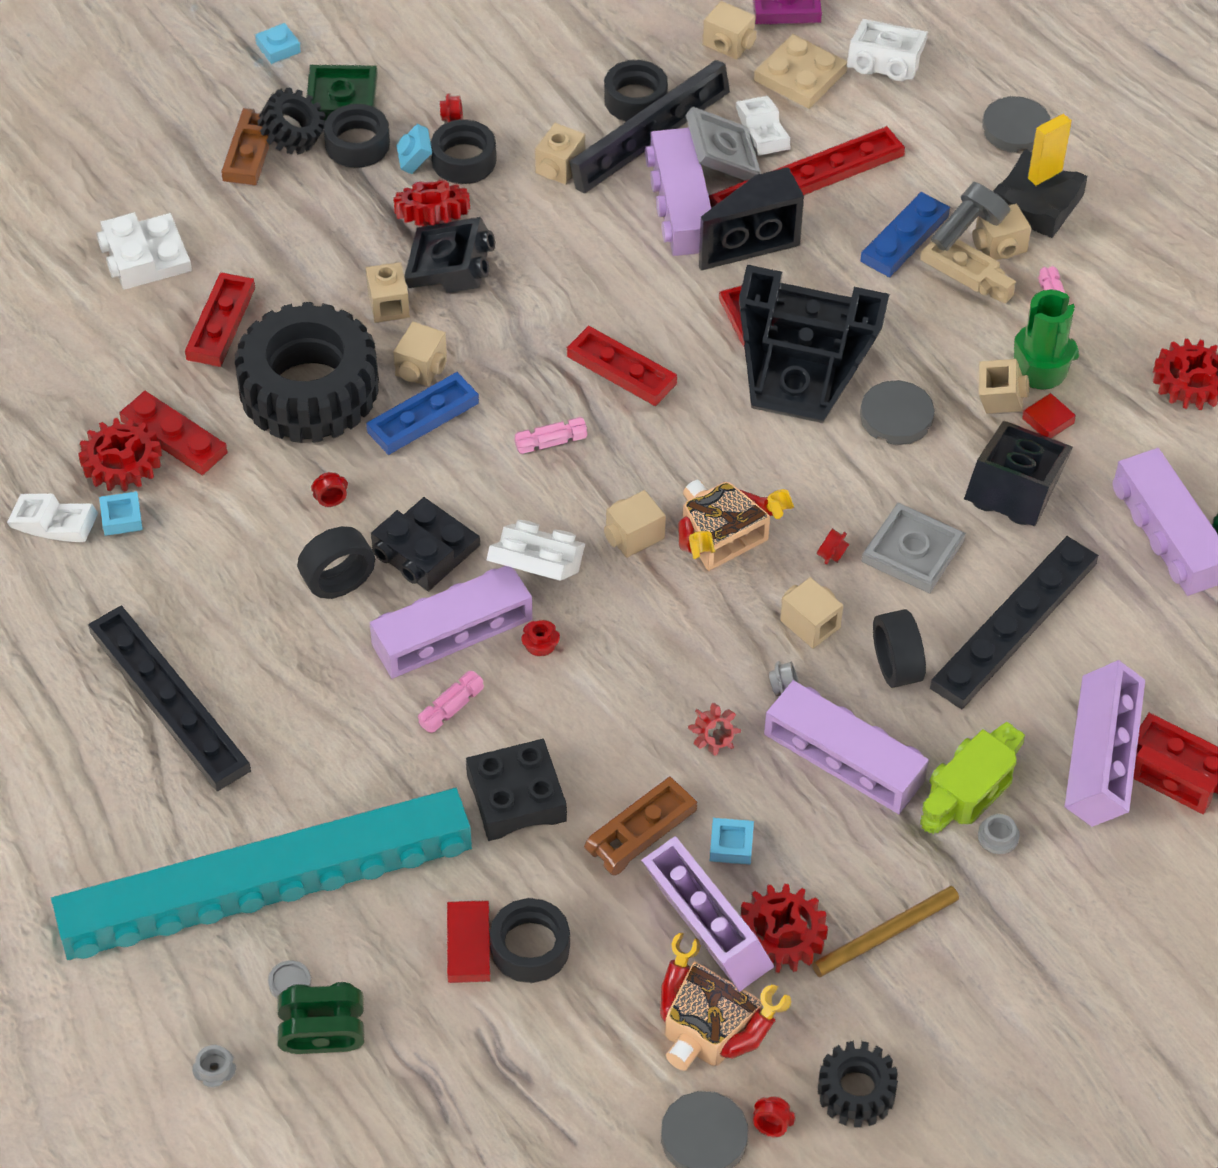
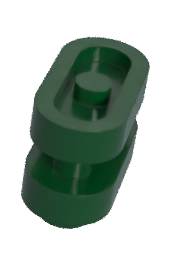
(320, 1019)

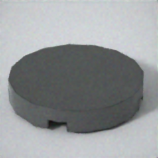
(1012, 122)
(897, 412)
(704, 1131)

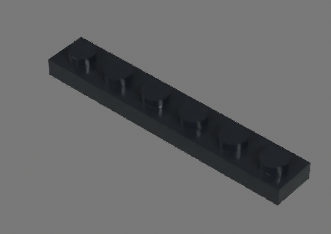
(631, 137)
(1013, 622)
(169, 698)

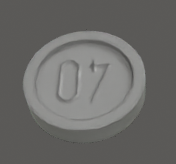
(288, 974)

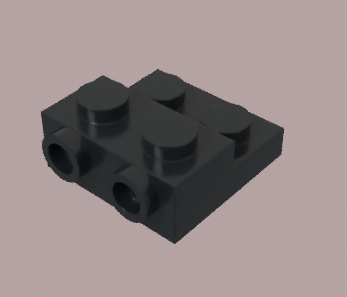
(450, 255)
(423, 543)

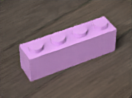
(680, 188)
(1169, 519)
(451, 620)
(1105, 743)
(846, 746)
(708, 913)

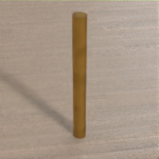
(885, 931)

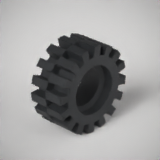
(281, 130)
(853, 1106)

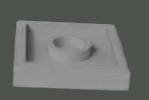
(722, 144)
(913, 547)

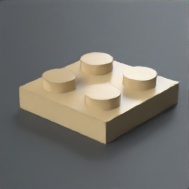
(800, 71)

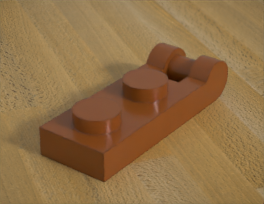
(246, 151)
(641, 825)

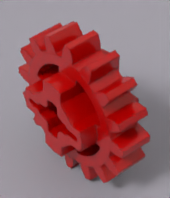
(431, 203)
(1188, 373)
(120, 454)
(792, 940)

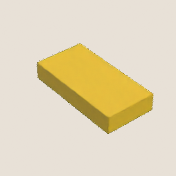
(1049, 149)

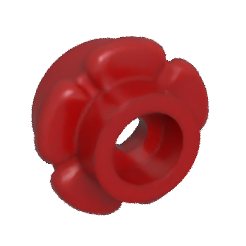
(451, 108)
(329, 489)
(833, 546)
(540, 644)
(772, 1116)

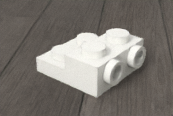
(886, 50)
(143, 249)
(536, 551)

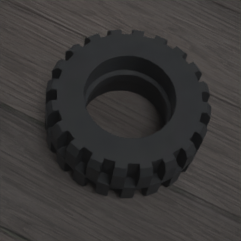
(304, 337)

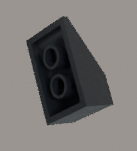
(753, 220)
(1017, 473)

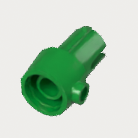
(1044, 344)

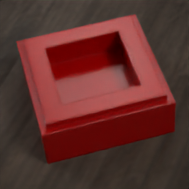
(1049, 416)

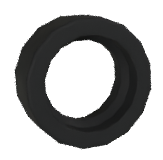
(633, 73)
(356, 117)
(460, 133)
(327, 548)
(899, 648)
(536, 912)

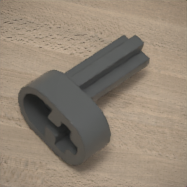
(976, 202)

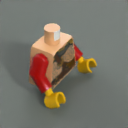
(726, 521)
(708, 1013)

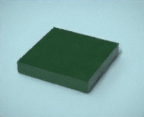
(342, 85)

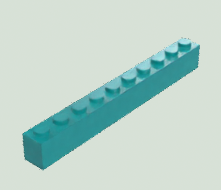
(261, 874)

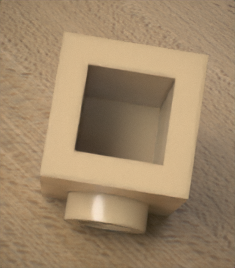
(729, 30)
(556, 151)
(1006, 239)
(387, 292)
(420, 354)
(1002, 386)
(634, 523)
(811, 612)

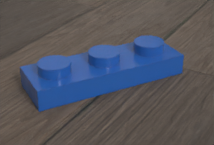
(905, 234)
(422, 413)

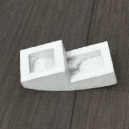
(763, 124)
(46, 518)

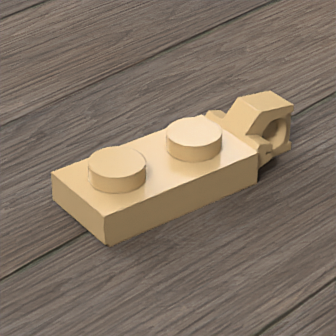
(971, 269)

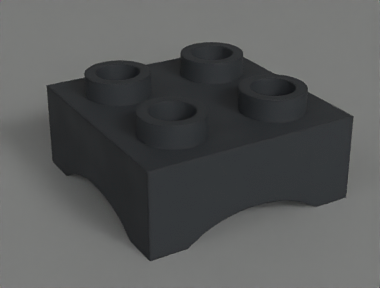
(1045, 204)
(516, 788)

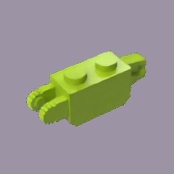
(972, 779)

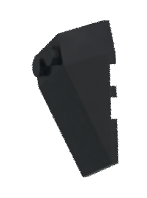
(811, 349)

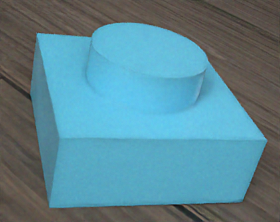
(277, 43)
(414, 148)
(120, 513)
(731, 841)

